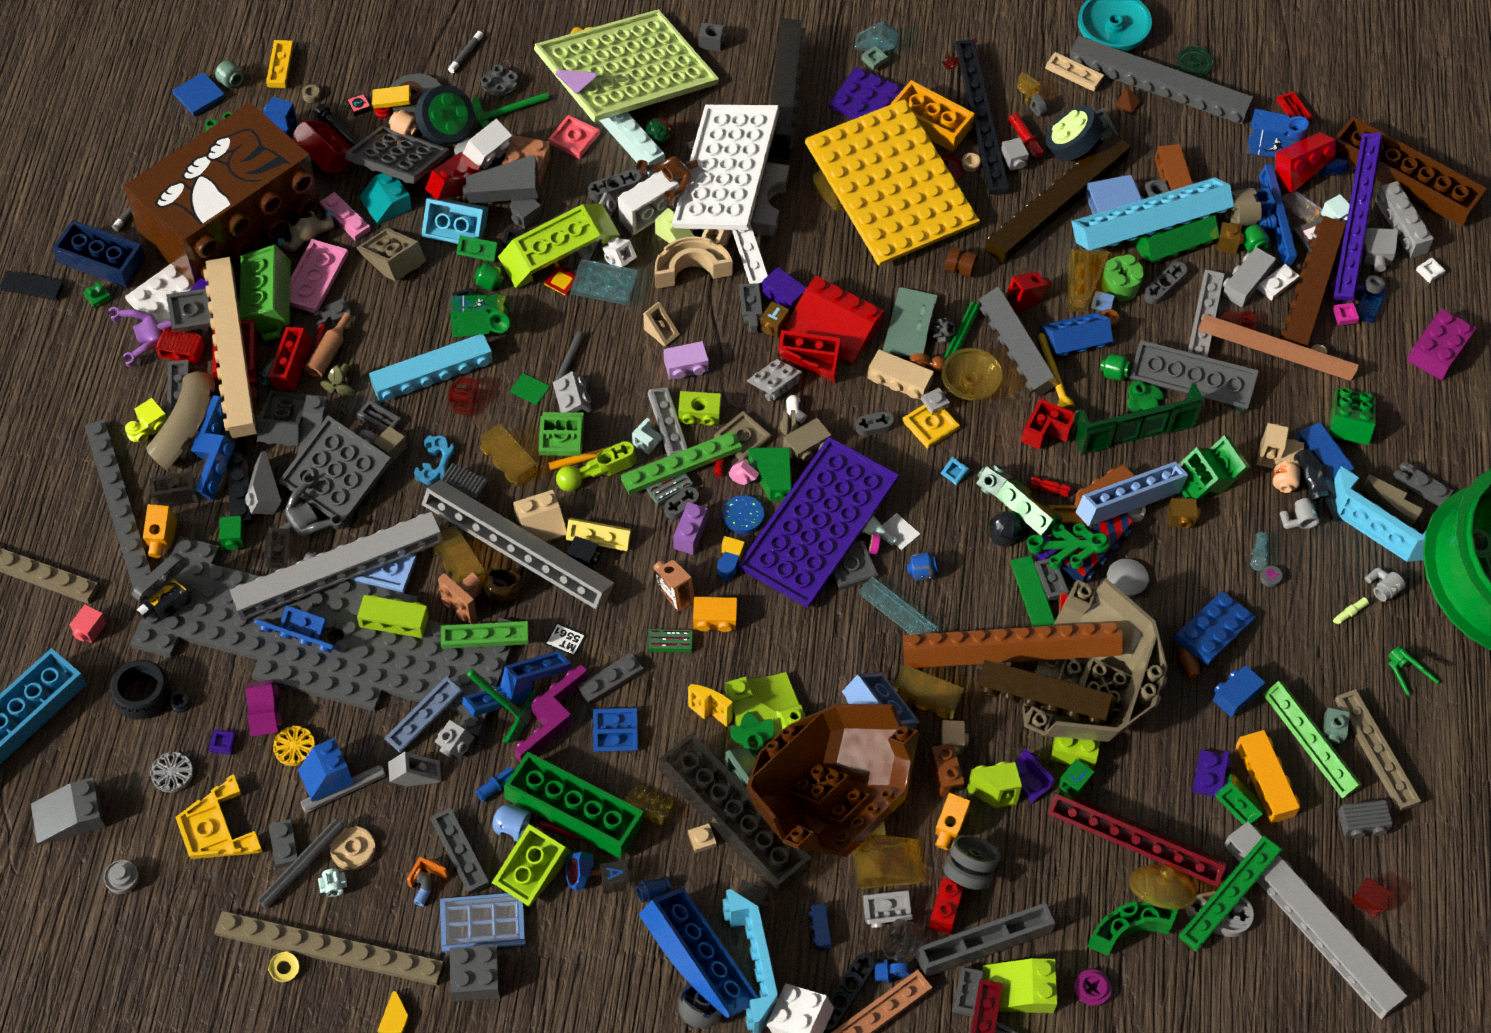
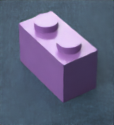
(690, 528)

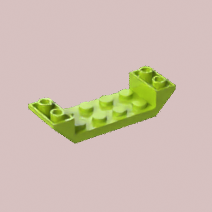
(555, 241)

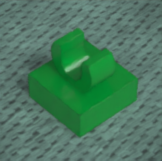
(97, 295)

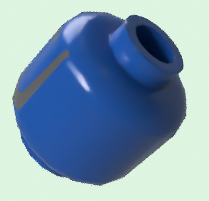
(923, 566)

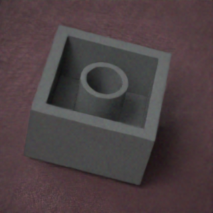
(474, 973)

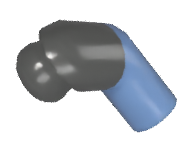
(425, 889)

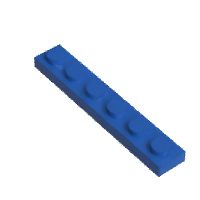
(1282, 232)

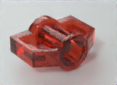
(463, 395)

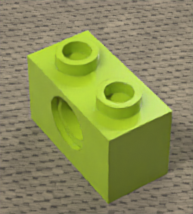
(691, 401)

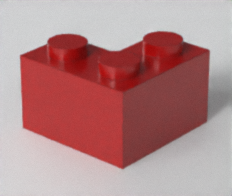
(1047, 420)

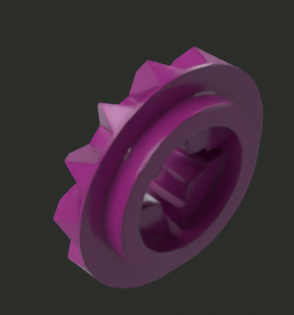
(1092, 977)

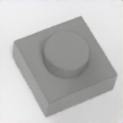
(935, 401)

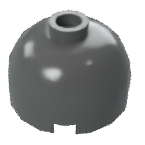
(696, 1009)

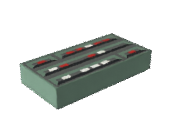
(665, 490)

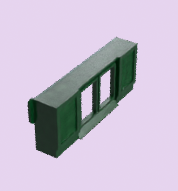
(1137, 425)

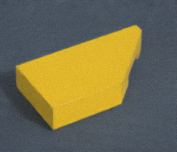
(395, 1016)

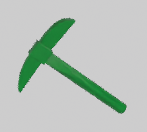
(483, 117)
(521, 715)

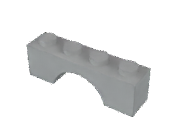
(774, 182)

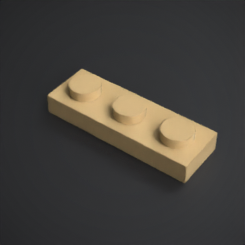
(1074, 71)

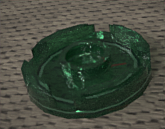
(1194, 61)

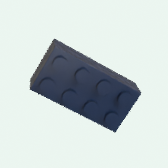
(99, 253)

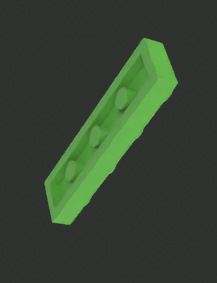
(484, 634)

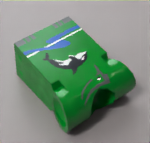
(479, 314)

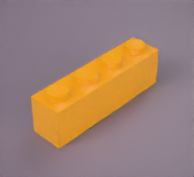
(1267, 776)

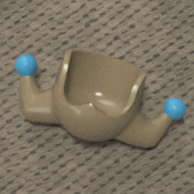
(306, 230)

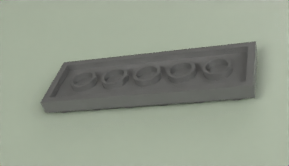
(1179, 369)

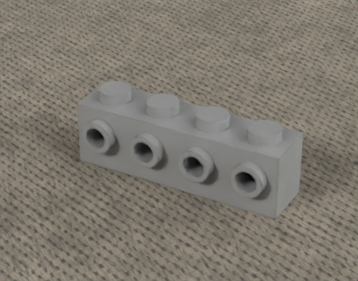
(1403, 216)

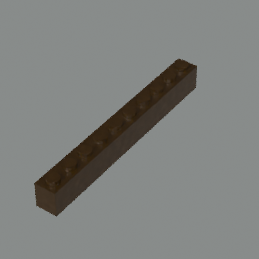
(1057, 198)

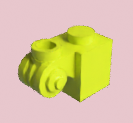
(151, 421)

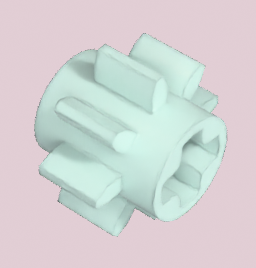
(332, 882)

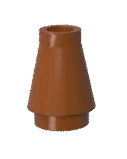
(1189, 662)

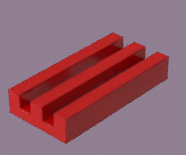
(1290, 108)

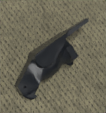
(1318, 480)

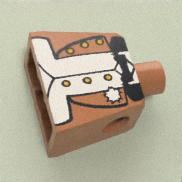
(675, 584)

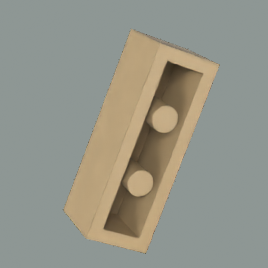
(900, 374)

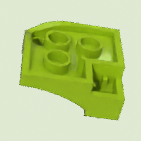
(766, 699)

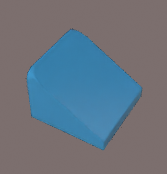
(955, 471)

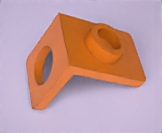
(429, 865)

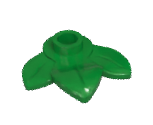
(1145, 399)
(752, 730)

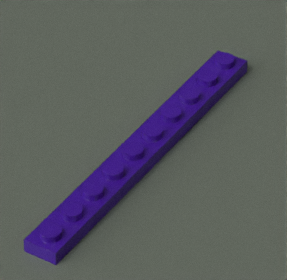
(1358, 216)

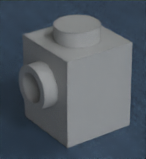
(1014, 154)

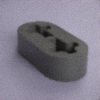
(874, 423)
(679, 501)

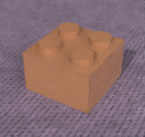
(523, 147)

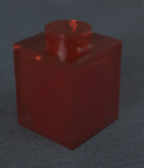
(1371, 897)

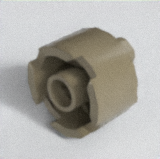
(1245, 209)

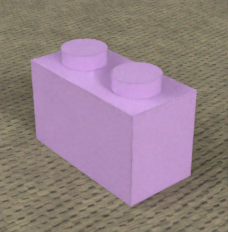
(686, 360)

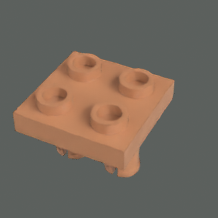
(460, 595)

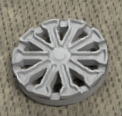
(171, 772)

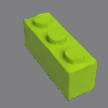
(393, 616)

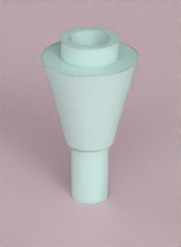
(875, 527)

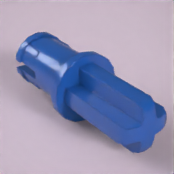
(494, 784)

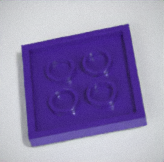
(863, 94)

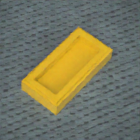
(391, 97)

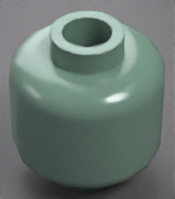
(229, 74)

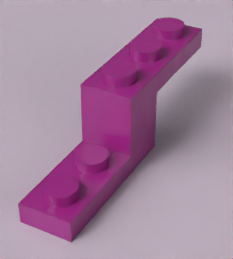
(551, 713)

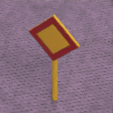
(560, 280)

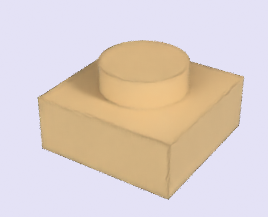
(702, 838)

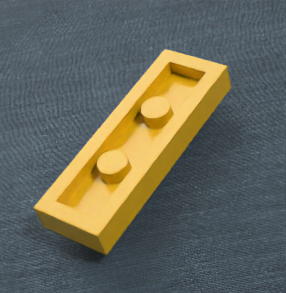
(279, 64)

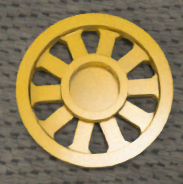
(293, 746)

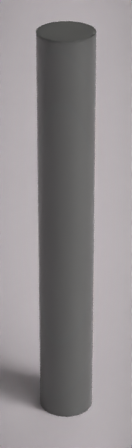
(570, 355)

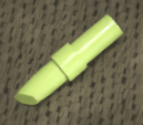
(1351, 610)

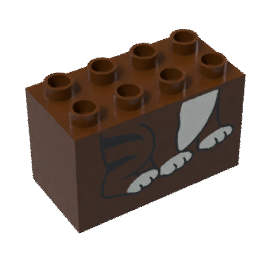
(223, 193)

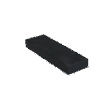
(31, 285)

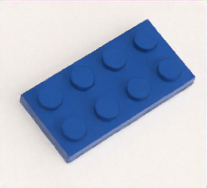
(1214, 628)

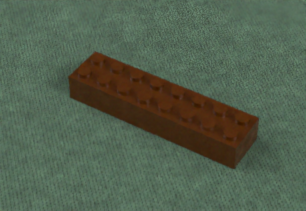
(1417, 174)

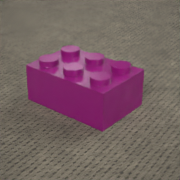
(1441, 344)

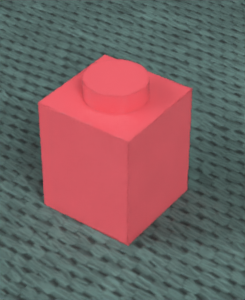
(88, 624)

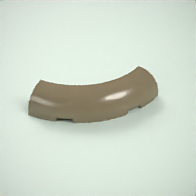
(184, 418)

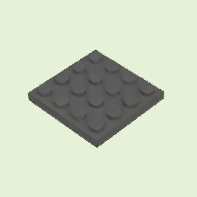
(397, 154)
(341, 466)

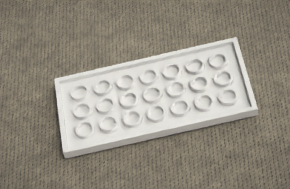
(731, 163)

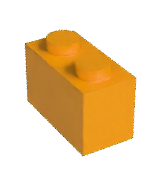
(714, 614)

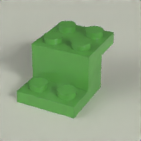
(561, 434)

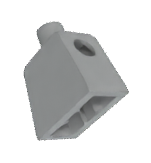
(1379, 247)

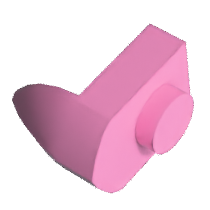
(742, 472)

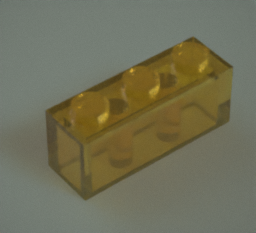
(508, 455)
(458, 556)
(928, 692)

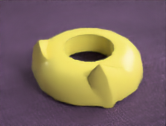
(283, 957)

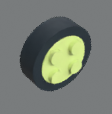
(1074, 133)

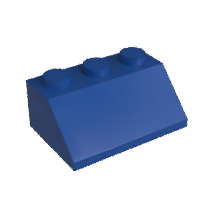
(1078, 333)

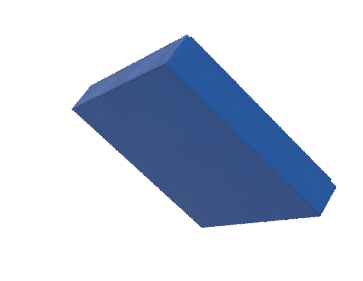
(198, 94)

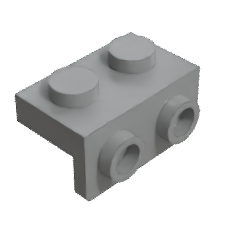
(572, 393)
(886, 907)

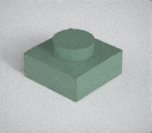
(874, 58)

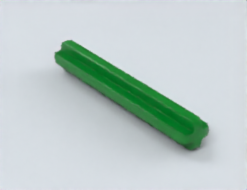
(963, 329)

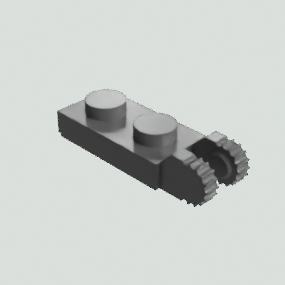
(1422, 484)

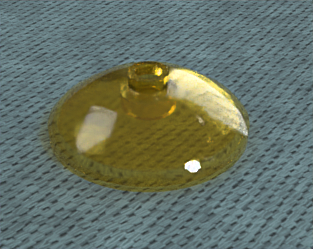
(974, 366)
(1163, 886)

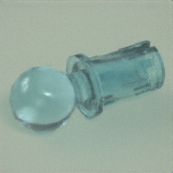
(1258, 561)

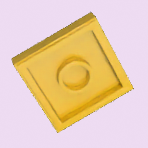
(930, 428)

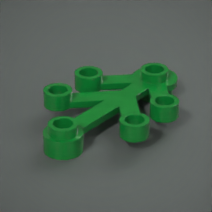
(1093, 543)

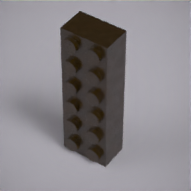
(1045, 691)

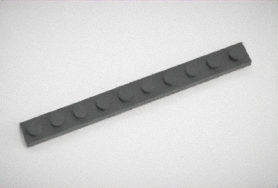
(118, 501)

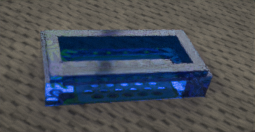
(1369, 305)

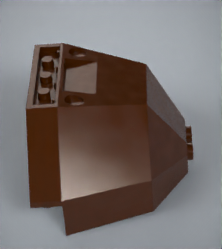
(834, 776)

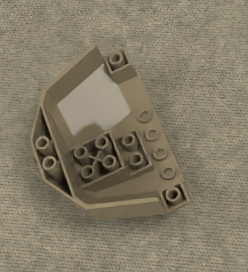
(1131, 678)

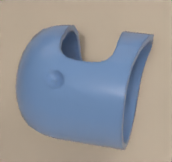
(510, 820)

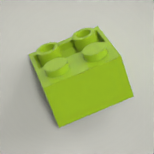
(996, 784)

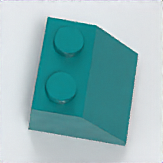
(385, 198)

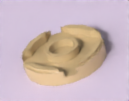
(353, 848)

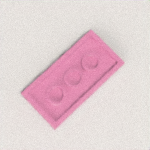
(315, 275)

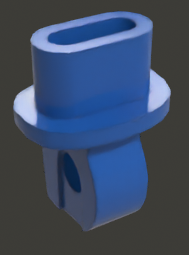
(888, 971)

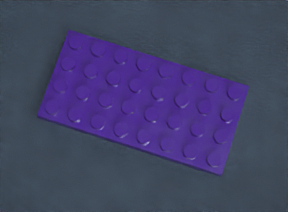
(818, 522)

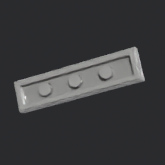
(667, 420)

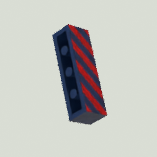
(1115, 530)

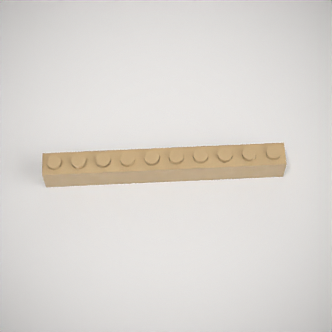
(230, 346)

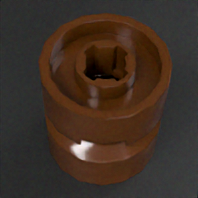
(960, 261)

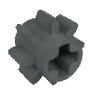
(942, 330)

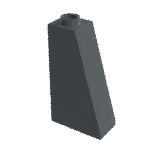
(505, 182)

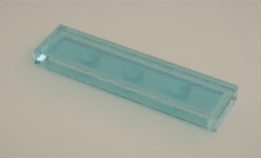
(896, 608)

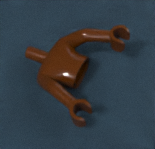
(673, 170)

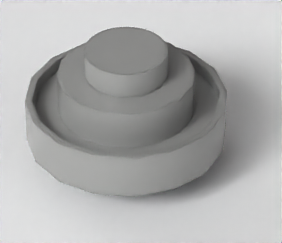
(121, 877)

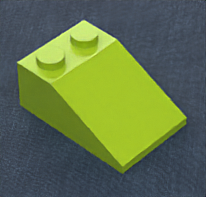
(531, 865)
(1026, 986)

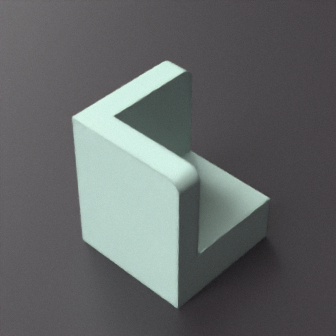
(645, 437)

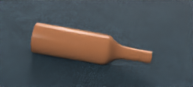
(327, 349)

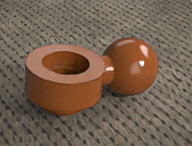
(923, 360)

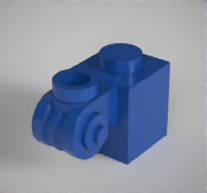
(1267, 204)

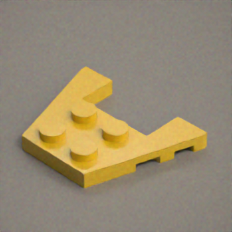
(206, 829)

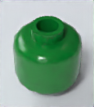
(1255, 237)
(488, 276)
(1116, 367)

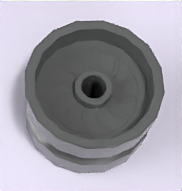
(971, 862)

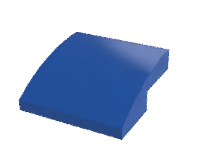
(615, 730)

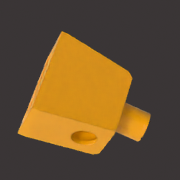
(159, 529)
(954, 814)

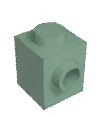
(1335, 725)

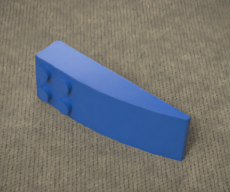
(697, 951)

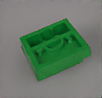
(1212, 469)

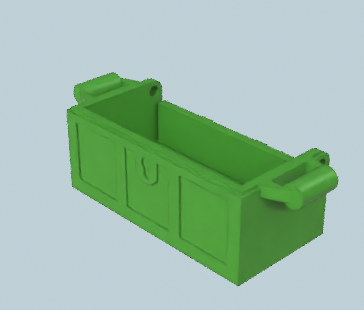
(265, 290)

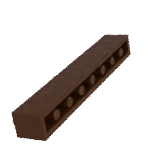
(1314, 281)

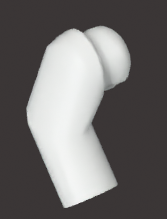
(792, 403)

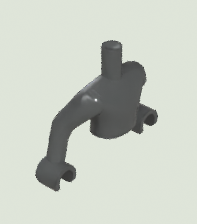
(303, 518)

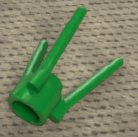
(1401, 658)

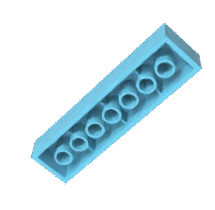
(1153, 214)

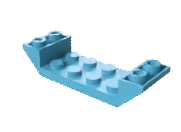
(1375, 521)
(745, 913)

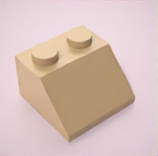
(541, 516)

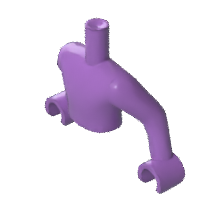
(146, 332)

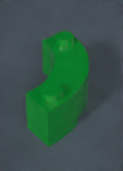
(1130, 919)

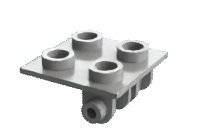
(775, 379)

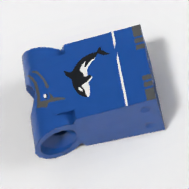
(1274, 132)

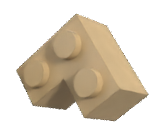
(1276, 447)

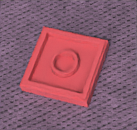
(574, 136)

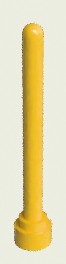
(1064, 401)

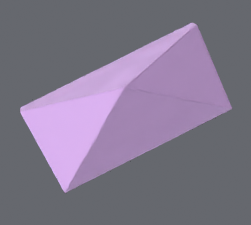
(575, 79)

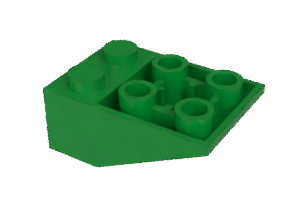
(1352, 415)

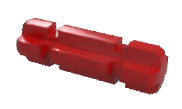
(1049, 486)

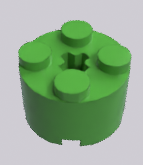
(1122, 277)

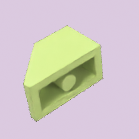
(665, 229)

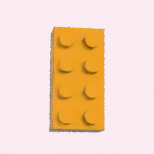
(939, 117)

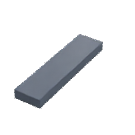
(424, 714)

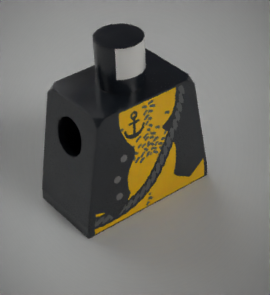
(166, 601)

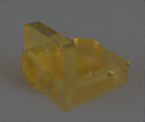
(1028, 86)

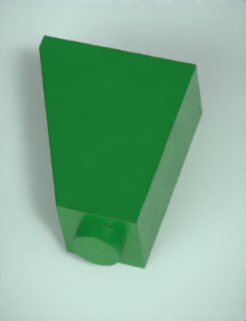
(773, 471)

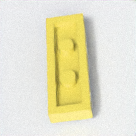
(599, 533)

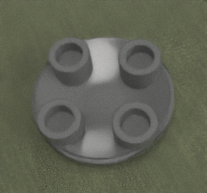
(499, 81)

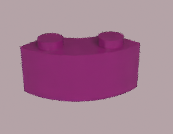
(262, 707)

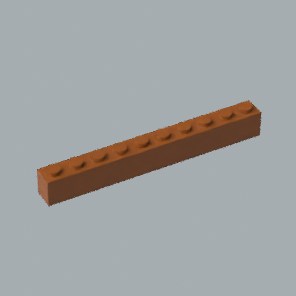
(1013, 645)

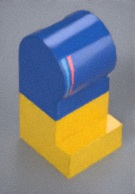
(733, 552)

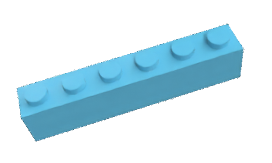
(431, 368)

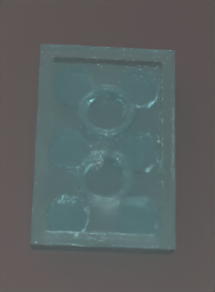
(604, 282)

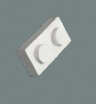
(1278, 282)

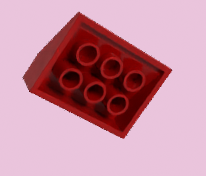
(836, 313)

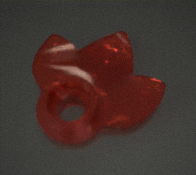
(1239, 318)

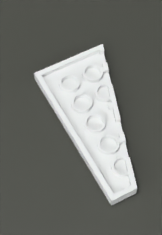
(152, 294)

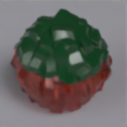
(660, 131)

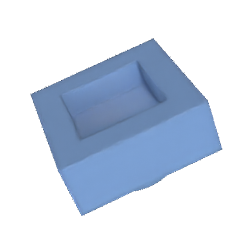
(1102, 301)

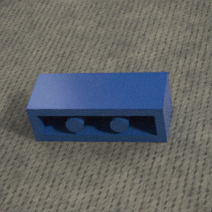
(1320, 443)

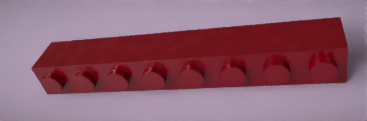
(1137, 837)

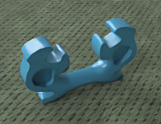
(439, 445)

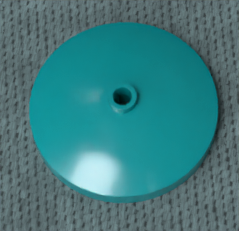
(1115, 23)

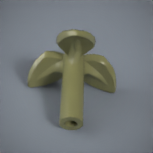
(336, 377)

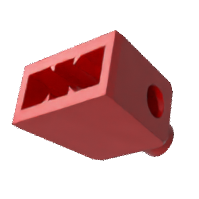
(1027, 290)

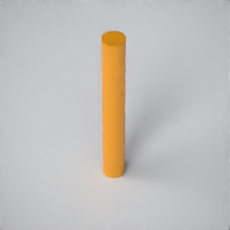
(574, 459)

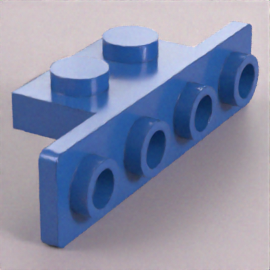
(300, 625)

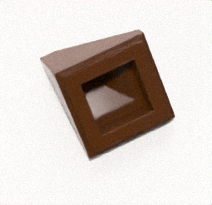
(1128, 101)

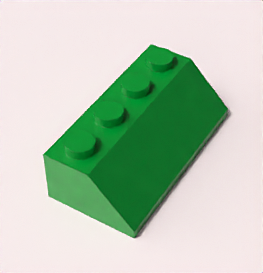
(1179, 238)

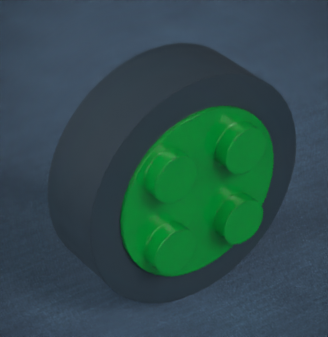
(444, 114)

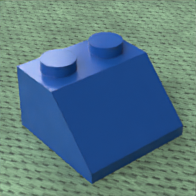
(324, 770)

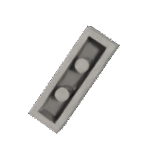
(1248, 276)

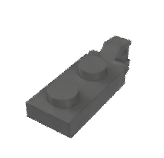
(751, 305)

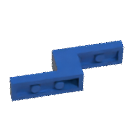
(213, 448)
(517, 682)

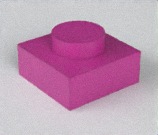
(1345, 314)

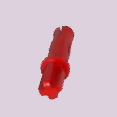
(1029, 140)

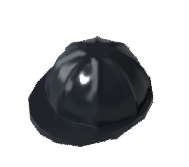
(1006, 528)

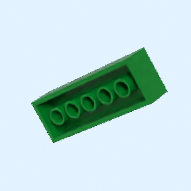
(573, 804)

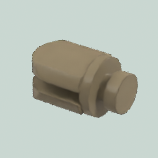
(787, 424)

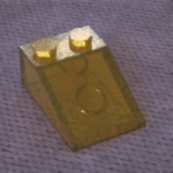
(887, 862)

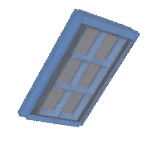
(482, 921)

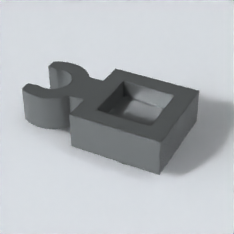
(333, 312)

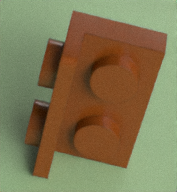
(945, 768)

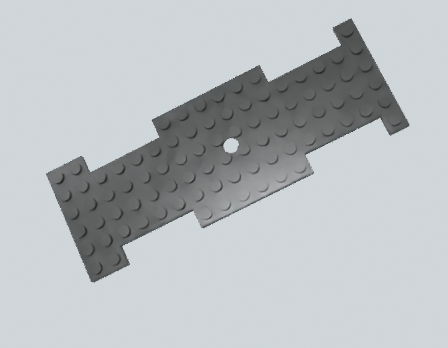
(354, 675)

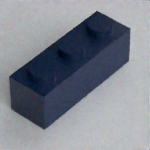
(819, 927)

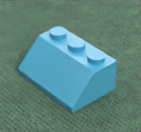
(450, 218)

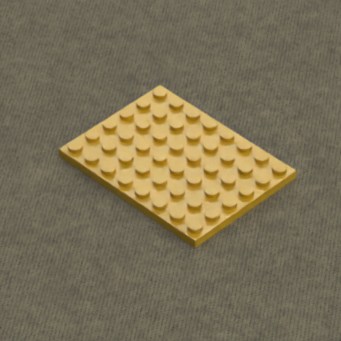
(892, 182)

